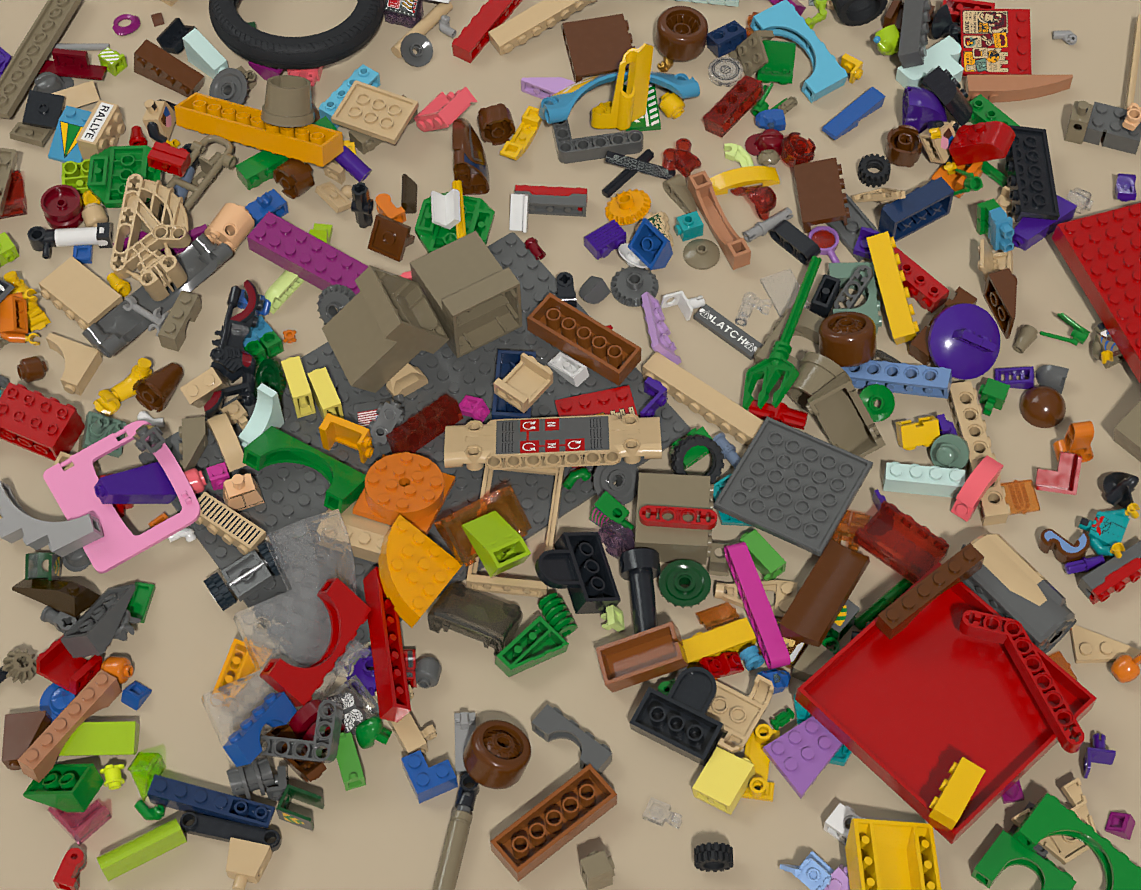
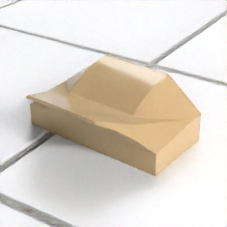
(406, 381)

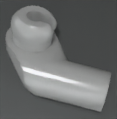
(444, 26)
(1066, 35)

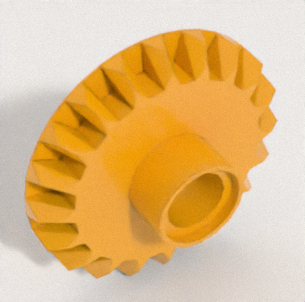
(628, 207)

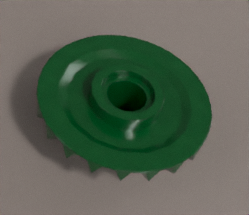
(271, 375)
(687, 573)

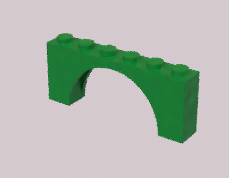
(278, 447)
(1053, 819)

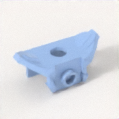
(812, 872)

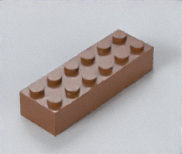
(584, 339)
(553, 822)

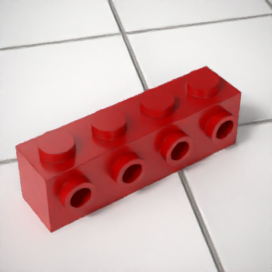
(921, 284)

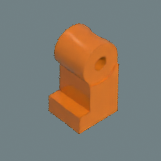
(388, 209)

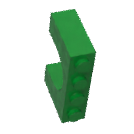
(1009, 852)

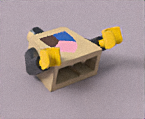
(160, 121)
(937, 141)

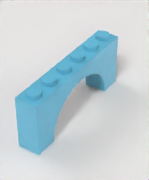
(786, 22)

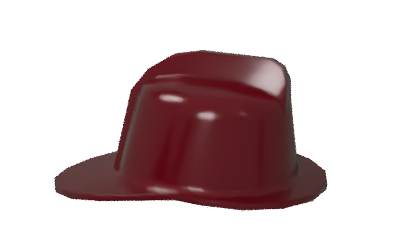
(763, 141)

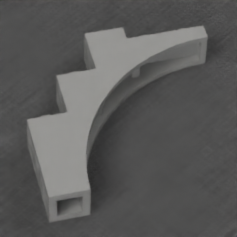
(59, 536)

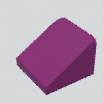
(1120, 825)

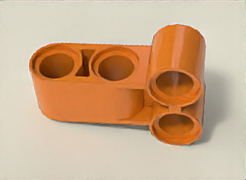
(1077, 440)

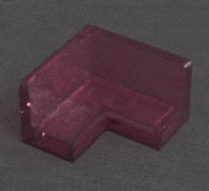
(82, 825)

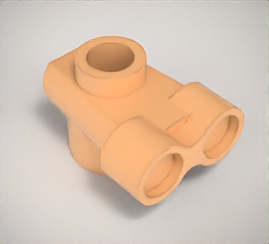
(1133, 117)

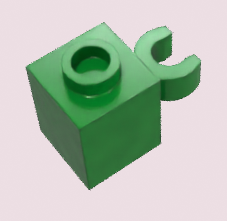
(993, 395)

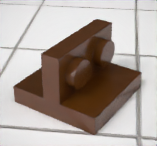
(390, 237)

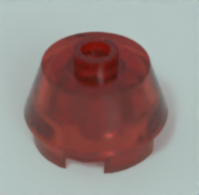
(797, 149)

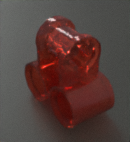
(681, 158)

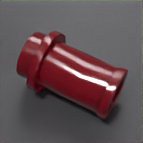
(534, 248)

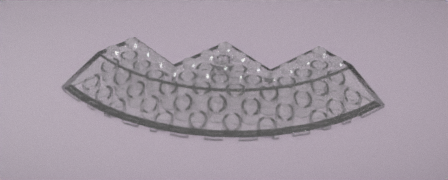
(294, 621)

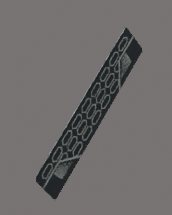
(639, 165)

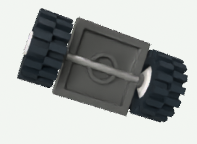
(242, 577)

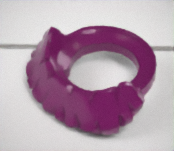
(119, 30)

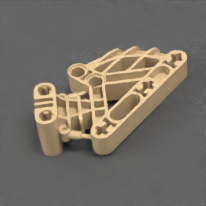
(155, 268)

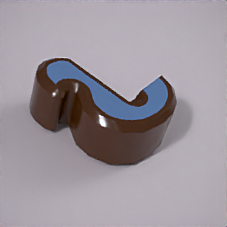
(1062, 548)

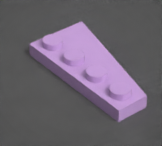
(658, 329)

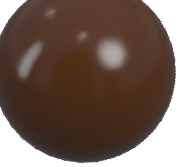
(1043, 407)

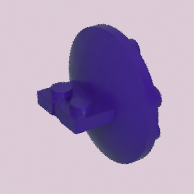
(964, 341)

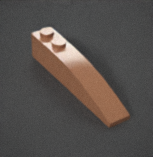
(1015, 87)

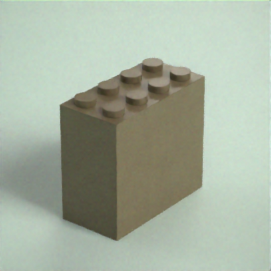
(675, 491)

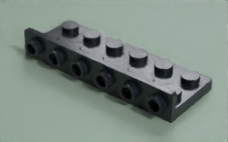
(1031, 175)

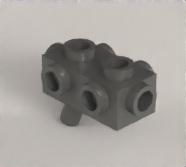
(388, 417)

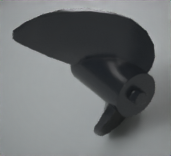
(943, 26)
(1119, 487)

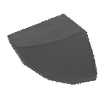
(594, 290)
(1052, 376)

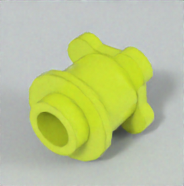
(113, 776)

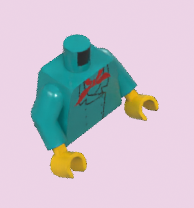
(1108, 530)

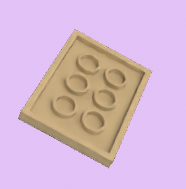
(375, 112)

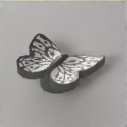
(352, 709)

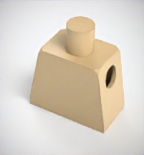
(246, 862)

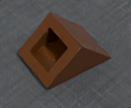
(157, 19)

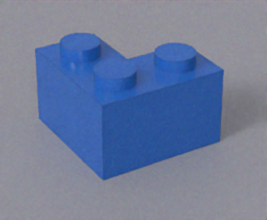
(428, 781)

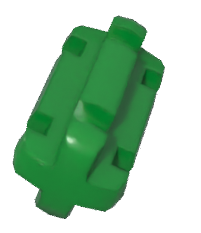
(782, 718)

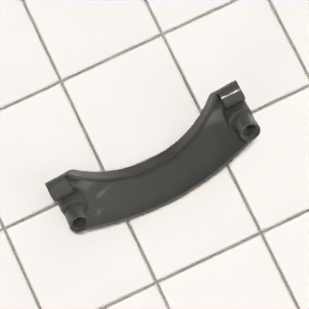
(123, 326)

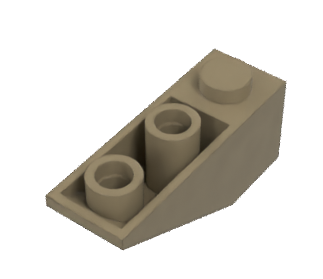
(194, 441)

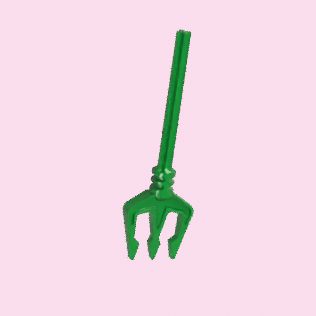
(777, 365)

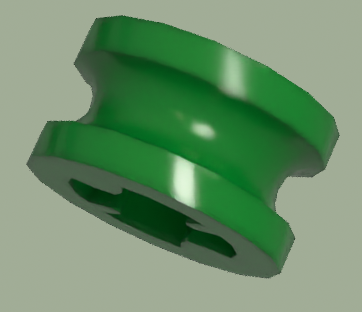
(831, 641)

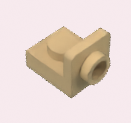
(335, 171)
(1004, 200)

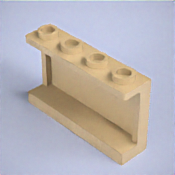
(79, 293)

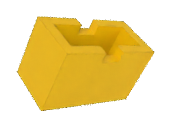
(917, 433)

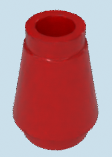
(137, 137)

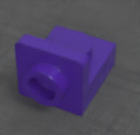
(861, 247)
(945, 426)

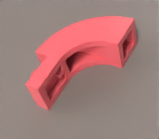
(975, 487)

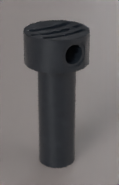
(640, 568)

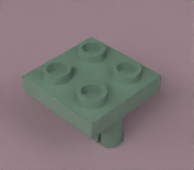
(99, 427)

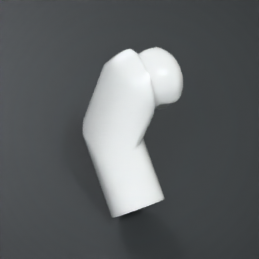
(143, 415)
(188, 533)

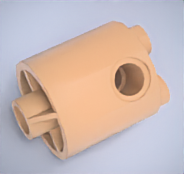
(230, 226)

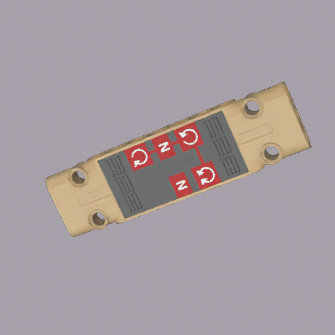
(552, 442)

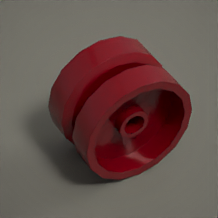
(62, 207)

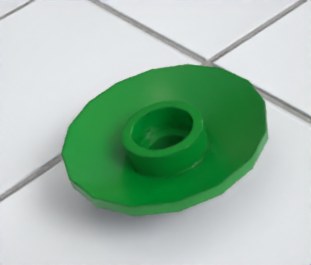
(878, 392)

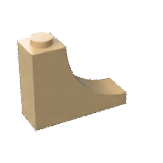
(80, 362)

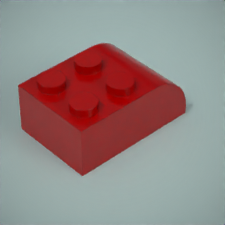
(981, 142)

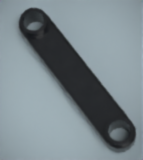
(224, 829)

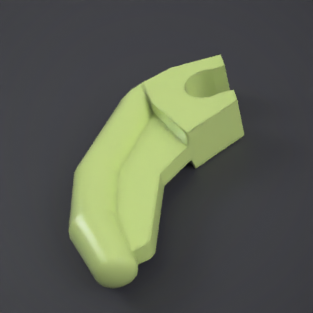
(738, 154)

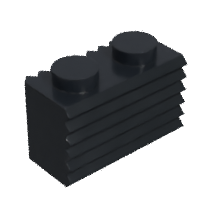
(825, 296)

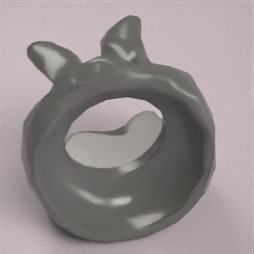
(125, 626)

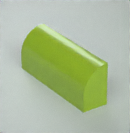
(103, 739)
(141, 849)

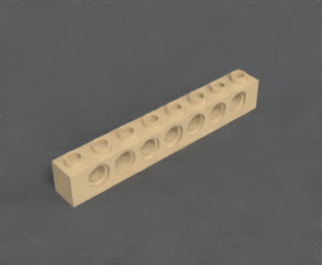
(964, 392)

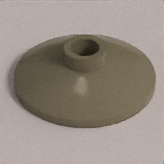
(701, 259)

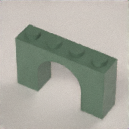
(844, 272)

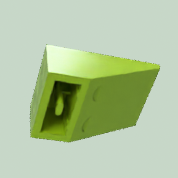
(496, 543)

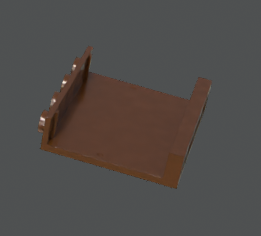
(596, 45)

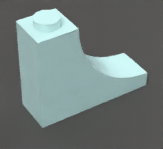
(265, 414)

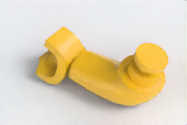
(36, 316)
(110, 399)

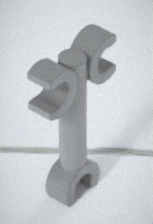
(156, 317)

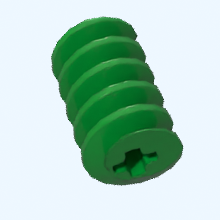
(556, 616)

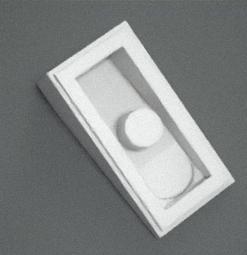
(569, 369)

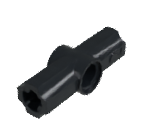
(362, 205)

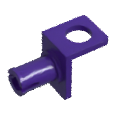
(1097, 754)

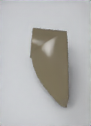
(678, 191)

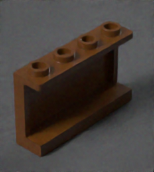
(821, 193)

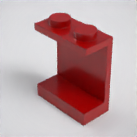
(64, 670)

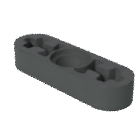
(856, 274)

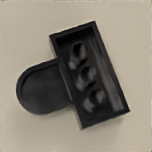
(581, 568)
(681, 717)

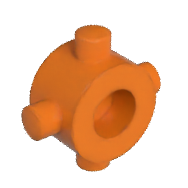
(289, 336)

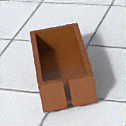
(642, 657)

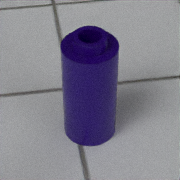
(353, 164)

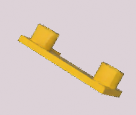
(755, 754)

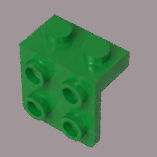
(780, 62)

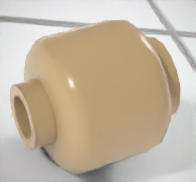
(94, 214)

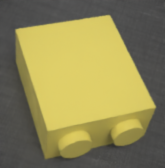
(298, 386)
(325, 393)
(724, 780)

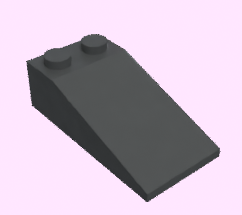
(99, 623)

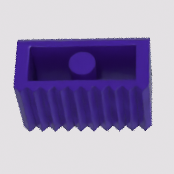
(605, 239)

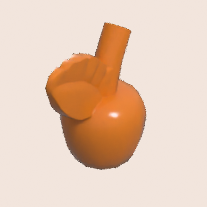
(1126, 668)

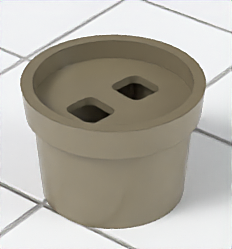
(288, 102)
(814, 374)

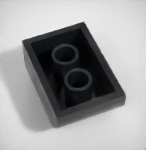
(950, 94)

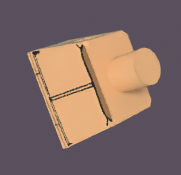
(241, 492)

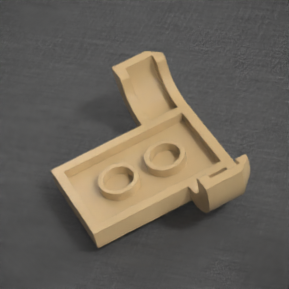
(739, 712)

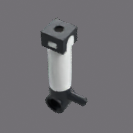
(43, 239)

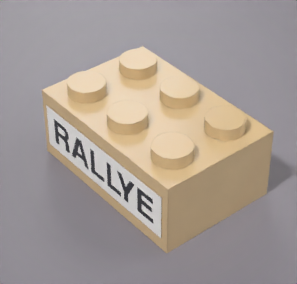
(100, 129)

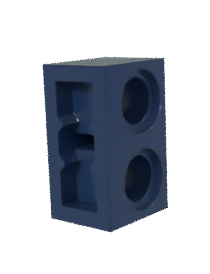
(726, 38)

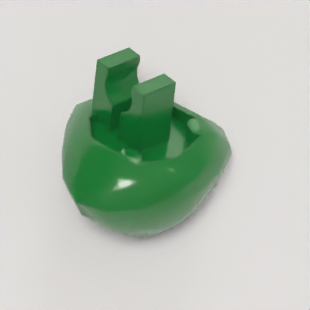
(371, 730)

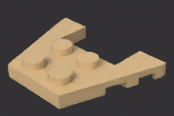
(1065, 847)

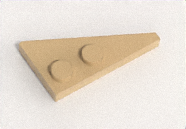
(881, 194)
(1096, 648)

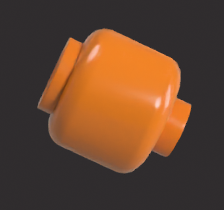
(118, 667)

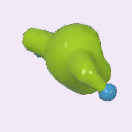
(888, 40)

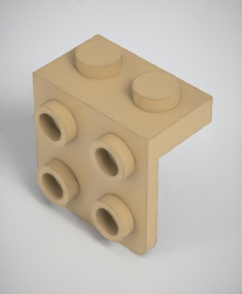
(992, 262)

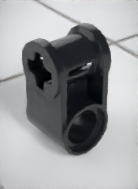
(565, 288)

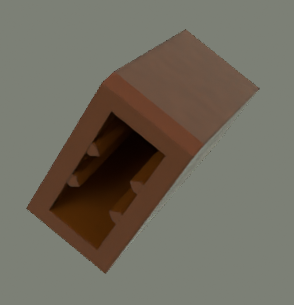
(20, 733)

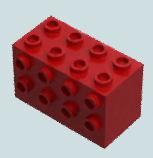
(38, 422)

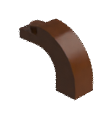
(304, 769)

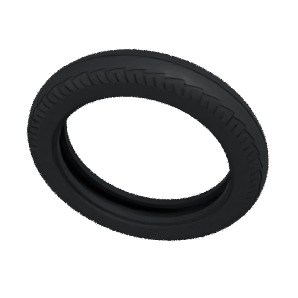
(296, 52)

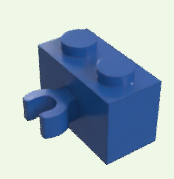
(268, 202)

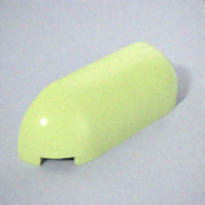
(282, 289)

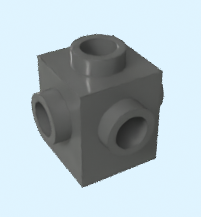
(155, 439)

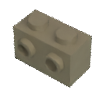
(597, 870)

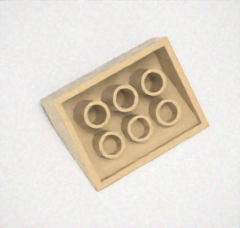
(364, 534)

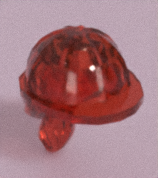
(761, 196)

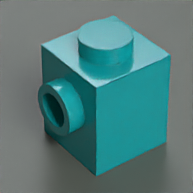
(689, 226)

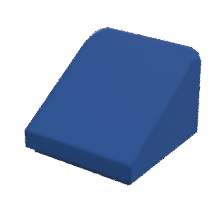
(135, 695)

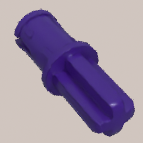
(1084, 564)

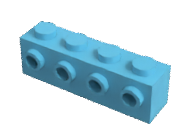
(362, 74)

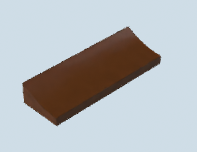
(823, 594)

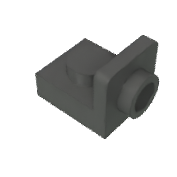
(281, 781)

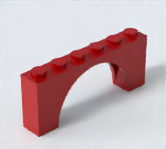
(346, 616)

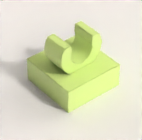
(614, 619)

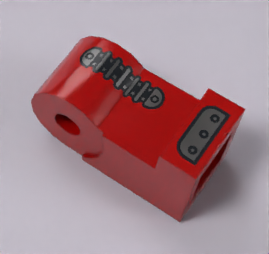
(410, 664)
(69, 870)

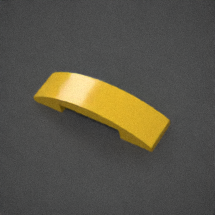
(524, 134)
(744, 176)

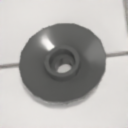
(421, 45)

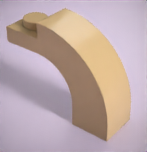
(226, 441)

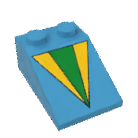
(64, 143)

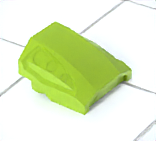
(76, 175)

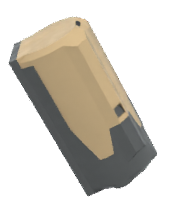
(1020, 592)

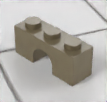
(173, 329)

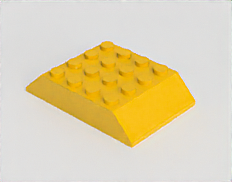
(891, 856)

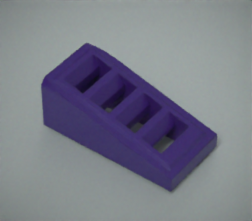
(1017, 371)

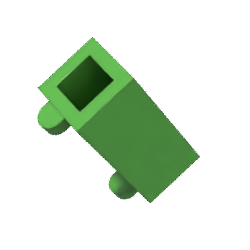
(764, 555)
(349, 762)

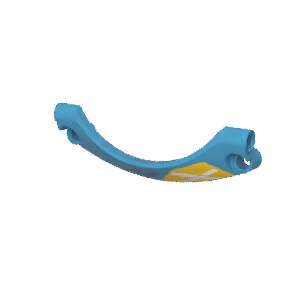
(559, 105)

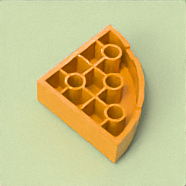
(413, 569)

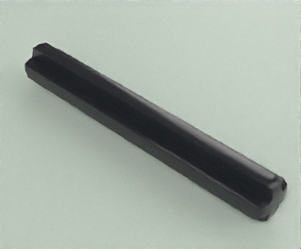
(625, 175)

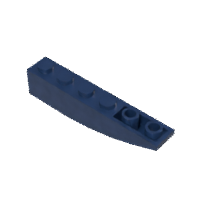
(208, 802)

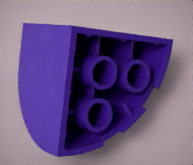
(921, 107)

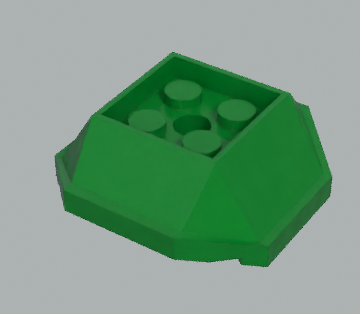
(112, 168)
(478, 218)

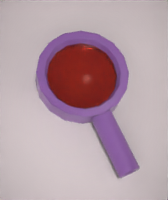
(827, 240)

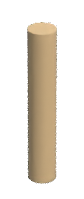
(425, 24)

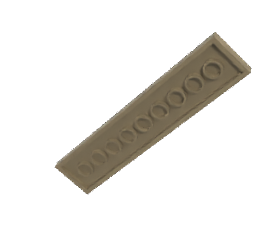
(33, 53)

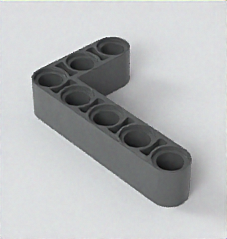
(593, 147)
(314, 747)

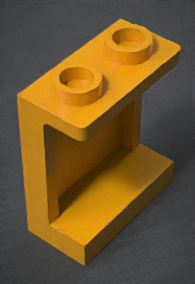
(347, 433)

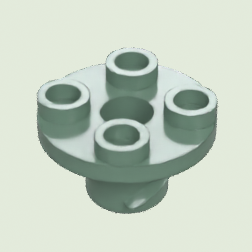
(950, 451)

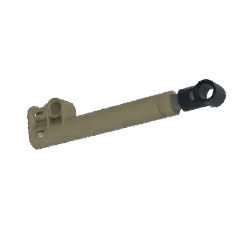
(456, 836)

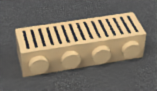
(229, 525)

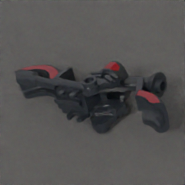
(229, 354)

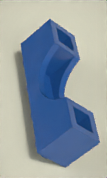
(245, 744)

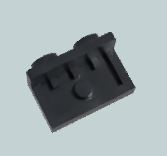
(171, 37)

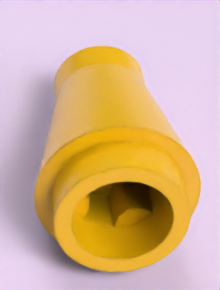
(119, 285)

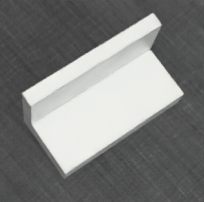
(446, 208)
(519, 212)

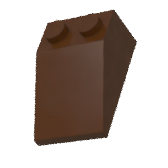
(1001, 298)

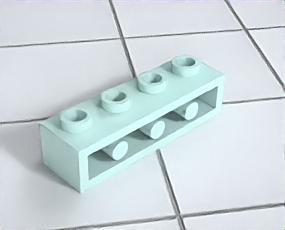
(923, 479)

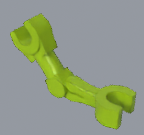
(821, 5)

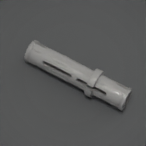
(762, 228)

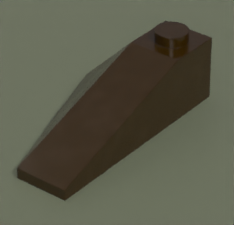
(60, 595)

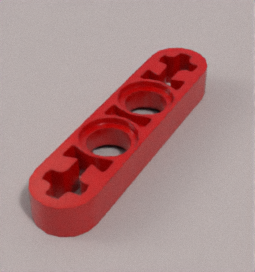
(677, 521)

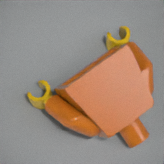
(14, 317)

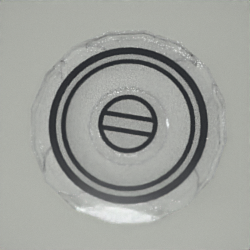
(725, 71)

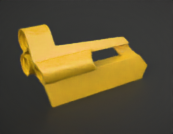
(630, 104)

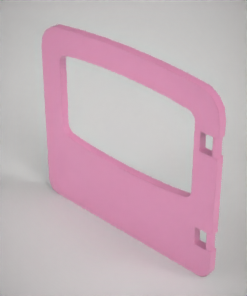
(77, 498)

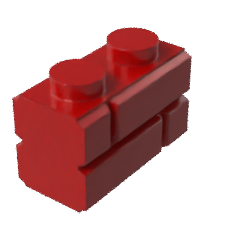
(169, 158)

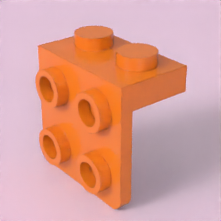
(956, 180)

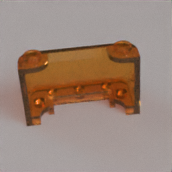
(502, 501)

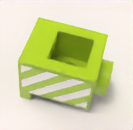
(112, 60)

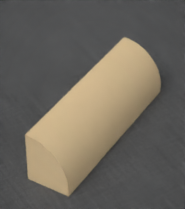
(79, 95)

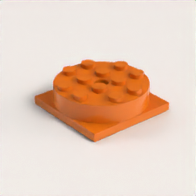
(405, 487)

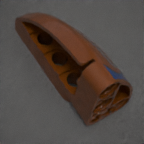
(469, 159)

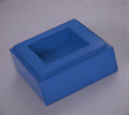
(83, 253)

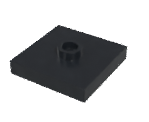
(43, 109)

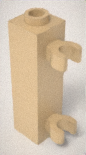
(409, 734)

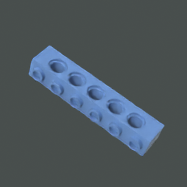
(898, 378)

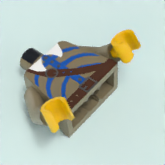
(1105, 347)

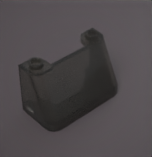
(475, 616)

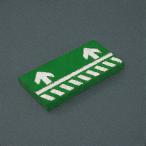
(651, 119)

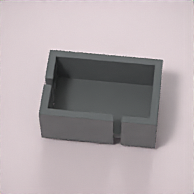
(1110, 120)

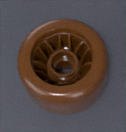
(681, 33)
(848, 338)
(497, 754)

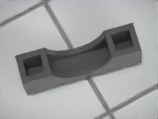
(552, 725)

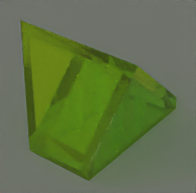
(143, 770)

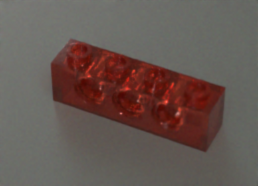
(733, 106)
(425, 425)

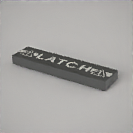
(727, 331)

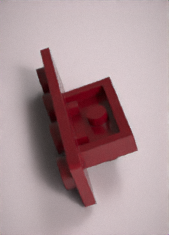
(73, 64)

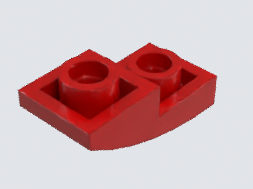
(722, 665)

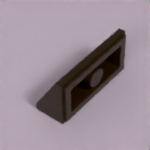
(409, 195)

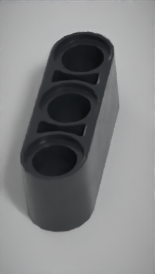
(794, 241)

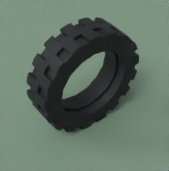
(692, 441)

